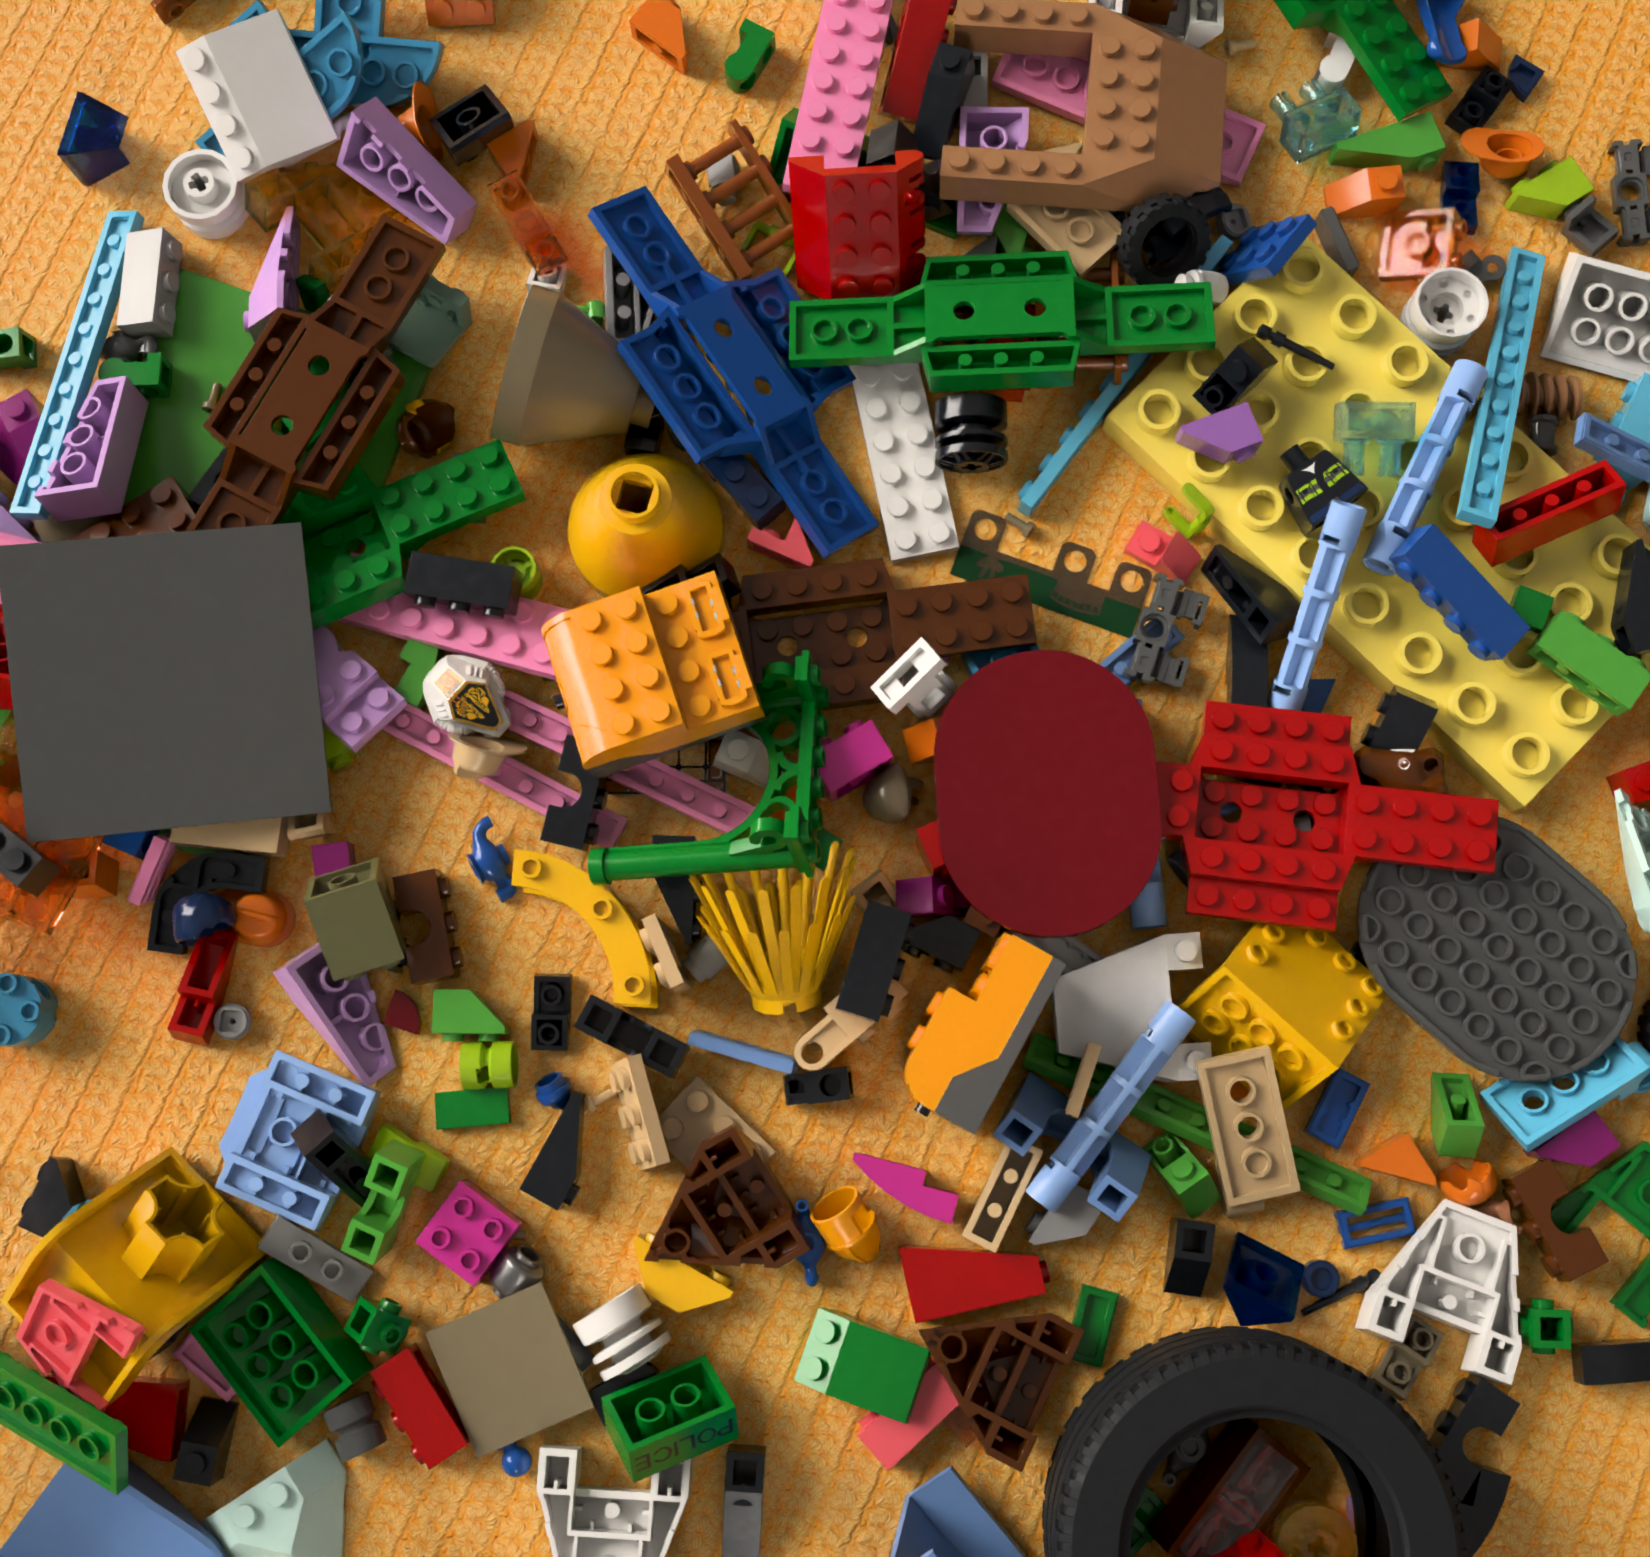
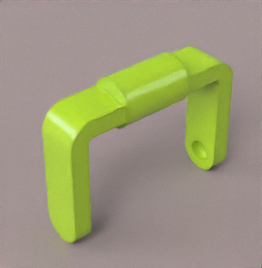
(769, 230)
(1201, 519)

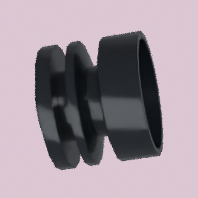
(971, 433)

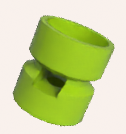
(525, 563)
(487, 1065)

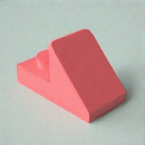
(791, 551)
(1162, 552)

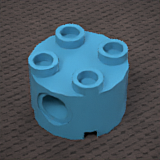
(25, 1010)

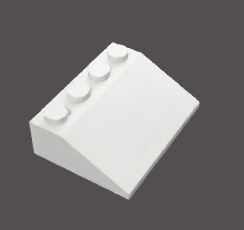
(257, 95)
(1600, 318)

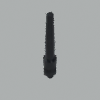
(1279, 339)
(1357, 1285)

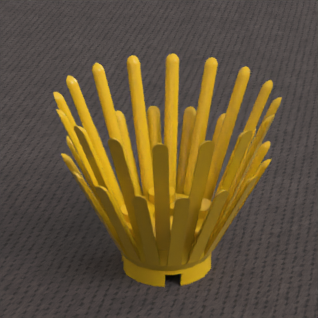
(791, 962)

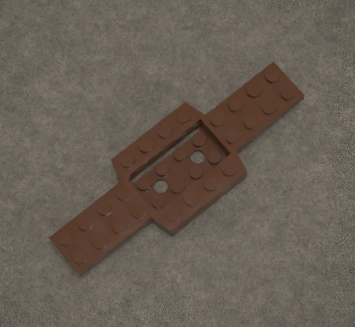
(276, 383)
(950, 617)

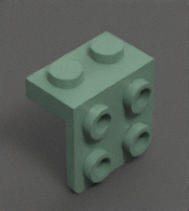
(433, 323)

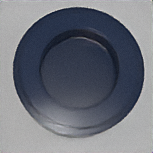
(1320, 1278)

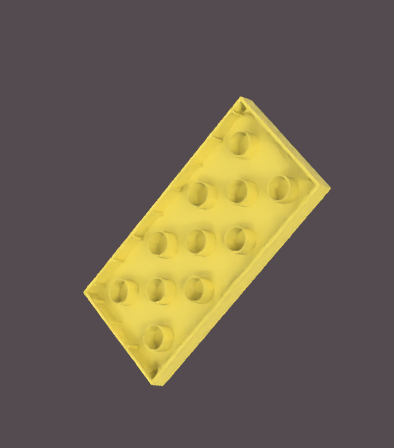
(1498, 719)

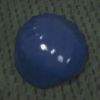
(201, 916)

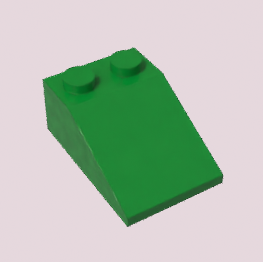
(862, 1364)

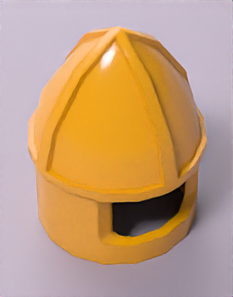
(847, 1225)

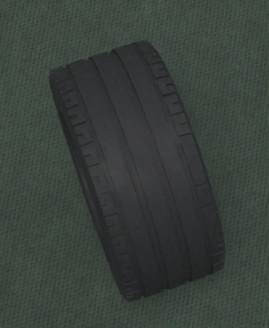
(1237, 1373)

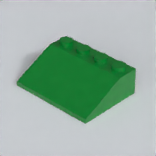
(280, 1349)

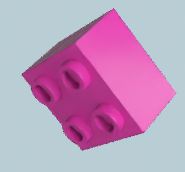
(853, 759)
(470, 1232)

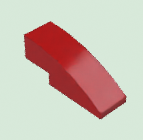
(203, 987)

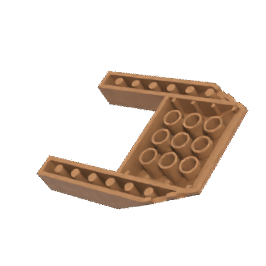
(1147, 114)

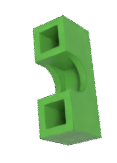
(391, 1185)

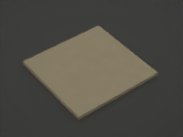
(510, 1369)

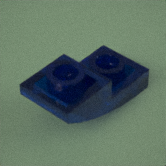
(1460, 189)

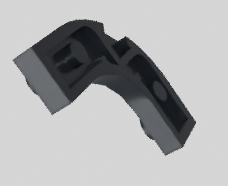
(205, 875)

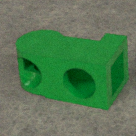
(752, 56)
(17, 348)
(149, 377)

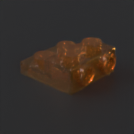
(1420, 243)

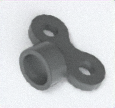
(1478, 268)

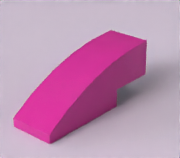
(907, 1186)

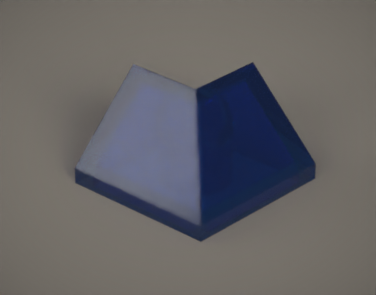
(93, 140)
(1261, 1283)

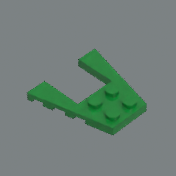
(1625, 1190)

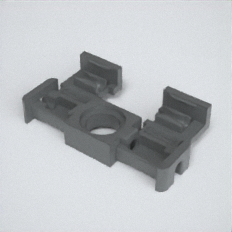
(1634, 218)
(1147, 658)

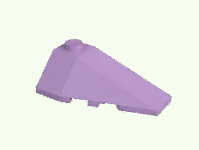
(988, 129)
(277, 276)
(340, 1013)

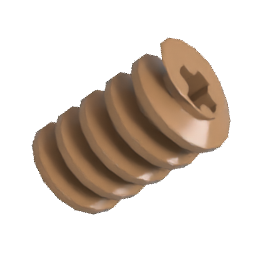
(1551, 394)

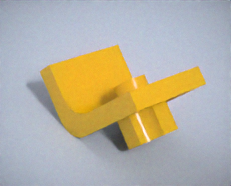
(148, 1249)

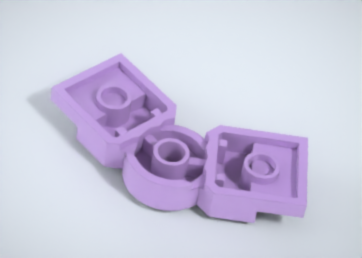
(352, 693)

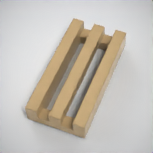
(1082, 1080)

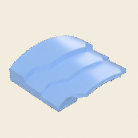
(260, 1153)

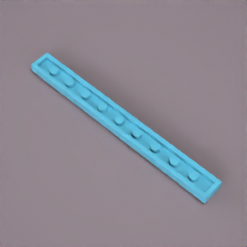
(77, 361)
(1501, 391)
(1094, 412)

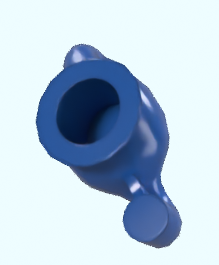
(490, 861)
(815, 1241)

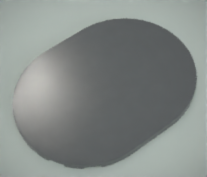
(1506, 967)

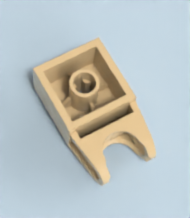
(841, 1029)

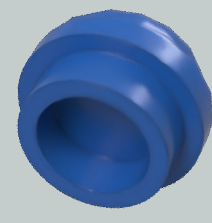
(553, 1090)

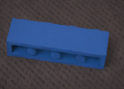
(1458, 593)

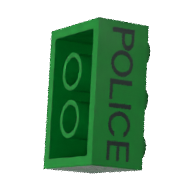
(670, 1418)

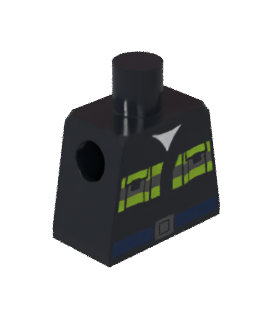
(1314, 485)

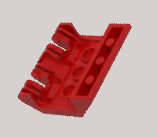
(858, 226)

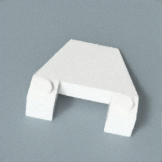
(1118, 998)
(1462, 1275)
(608, 1519)

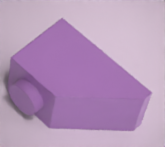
(1223, 435)

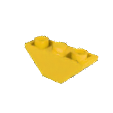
(680, 1284)

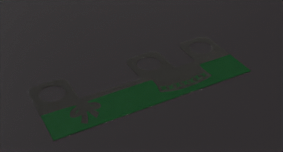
(1056, 589)

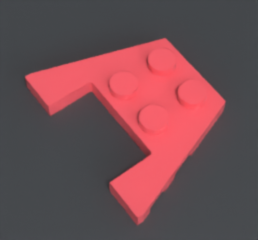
(63, 1331)

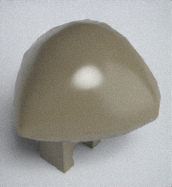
(889, 794)

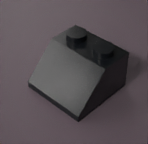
(471, 124)

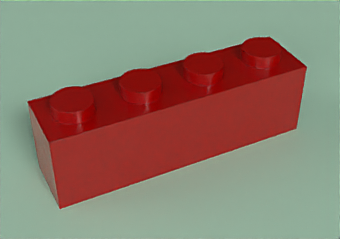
(912, 56)
(1551, 512)

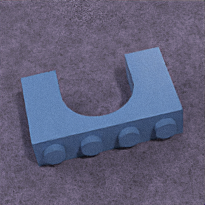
(1040, 1110)

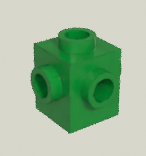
(378, 1325)
(1555, 1328)

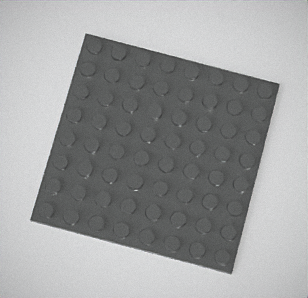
(163, 680)

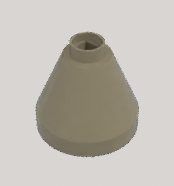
(565, 378)

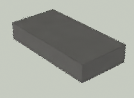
(1335, 240)

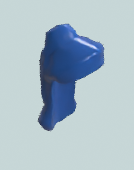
(1442, 30)

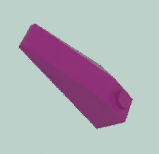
(17, 429)

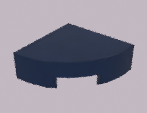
(1524, 75)

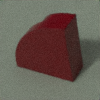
(403, 1013)

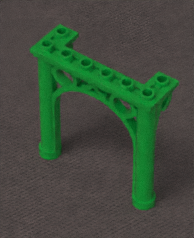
(760, 839)

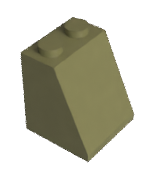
(355, 920)

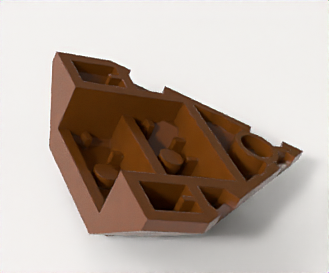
(730, 1210)
(1003, 1375)

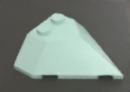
(1635, 843)
(290, 1512)

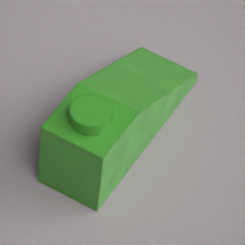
(1408, 143)

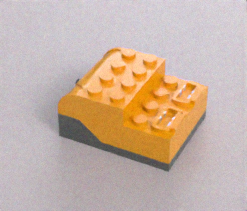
(651, 673)
(975, 1038)

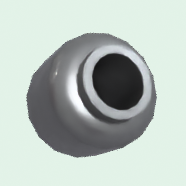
(516, 1270)

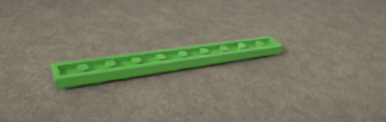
(1190, 1122)

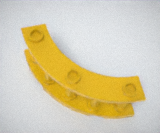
(617, 930)

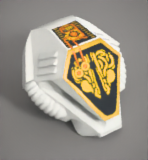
(466, 696)

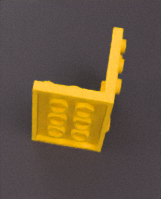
(1287, 993)

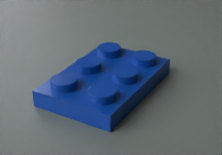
(1265, 249)

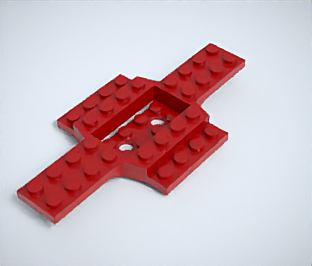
(1262, 862)

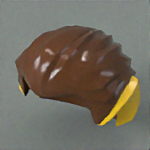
(426, 427)

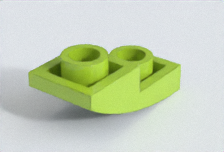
(433, 1165)

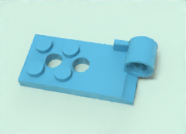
(1614, 1074)

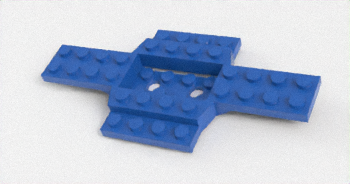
(693, 397)

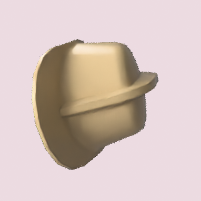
(482, 756)

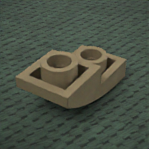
(1403, 1361)

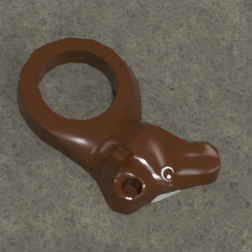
(1403, 768)

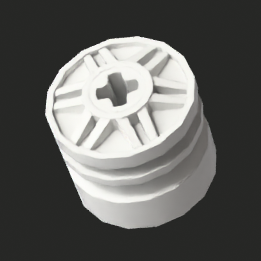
(1454, 298)
(622, 1332)

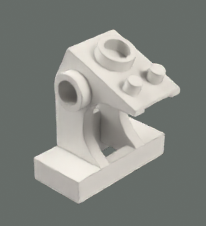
(924, 688)

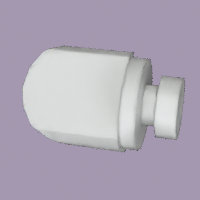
(1218, 282)

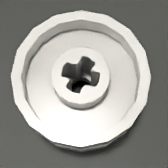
(205, 194)

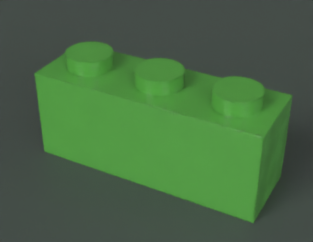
(1590, 662)

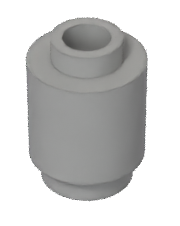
(704, 960)

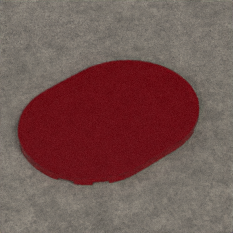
(1047, 794)

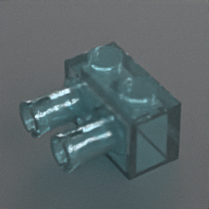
(1318, 122)
(1382, 422)

